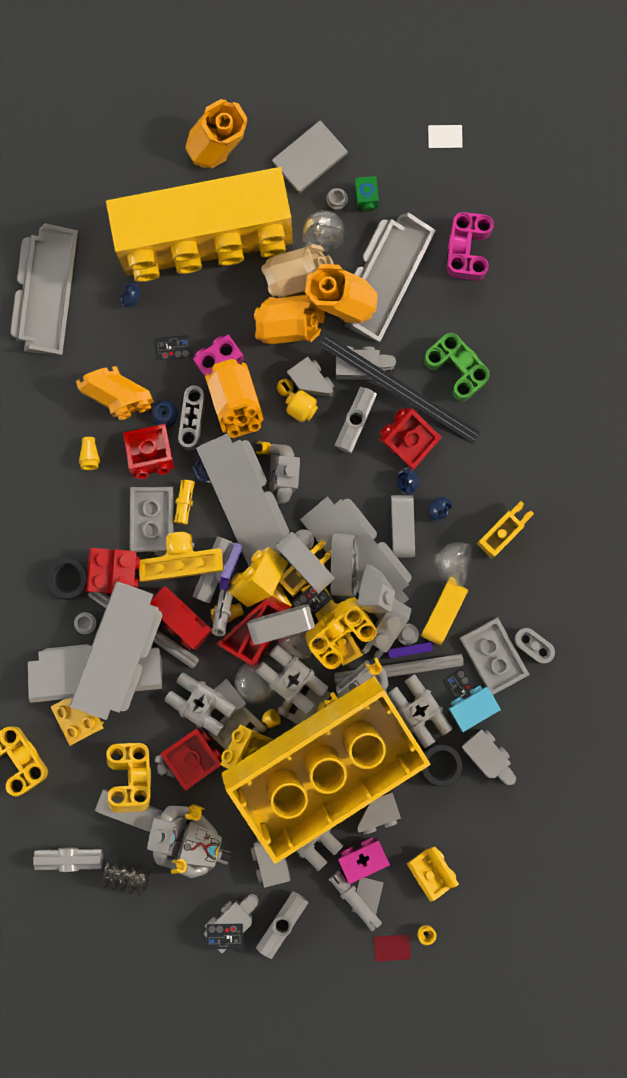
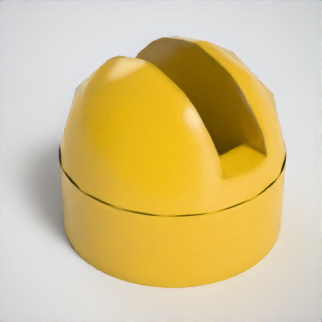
(281, 390)
(271, 718)
(426, 941)

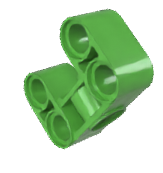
(463, 359)

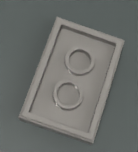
(310, 156)
(151, 518)
(494, 656)

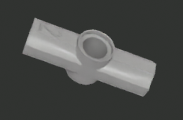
(360, 407)
(208, 582)
(68, 859)
(274, 937)

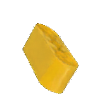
(444, 613)

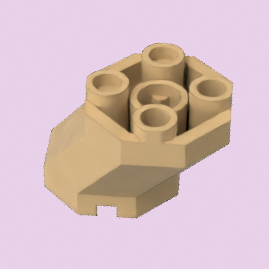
(289, 271)

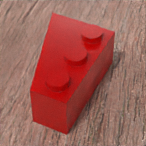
(181, 619)
(239, 640)

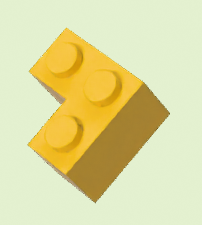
(260, 578)

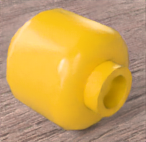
(301, 406)

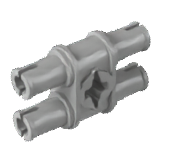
(280, 681)
(432, 711)
(196, 714)
(312, 856)

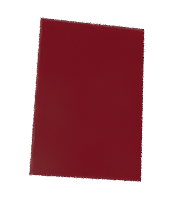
(392, 948)

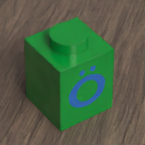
(366, 193)

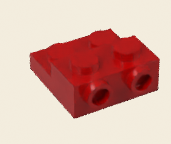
(409, 437)
(148, 451)
(110, 566)
(192, 758)

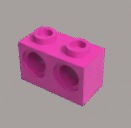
(214, 353)

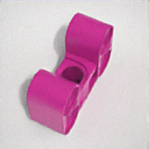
(460, 245)

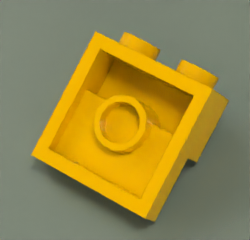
(243, 743)

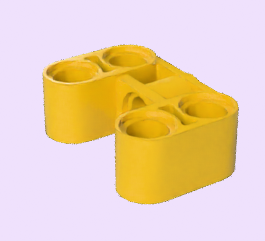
(336, 625)
(25, 759)
(138, 777)

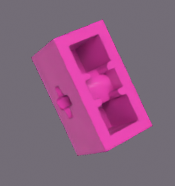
(356, 871)

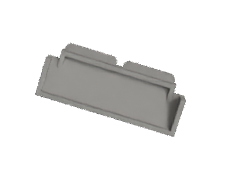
(389, 267)
(46, 279)
(239, 485)
(347, 519)
(113, 660)
(60, 669)

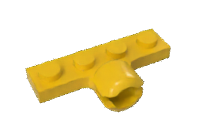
(180, 560)
(346, 644)

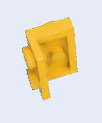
(432, 873)

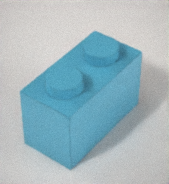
(474, 708)

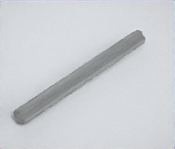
(160, 639)
(413, 667)

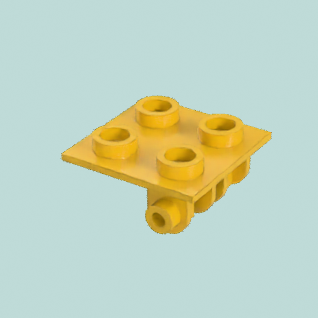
(75, 723)

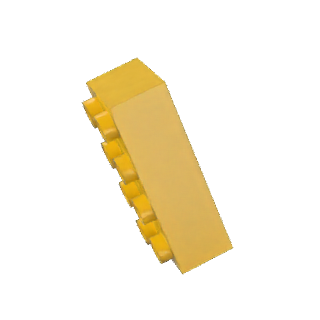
(201, 224)
(324, 770)

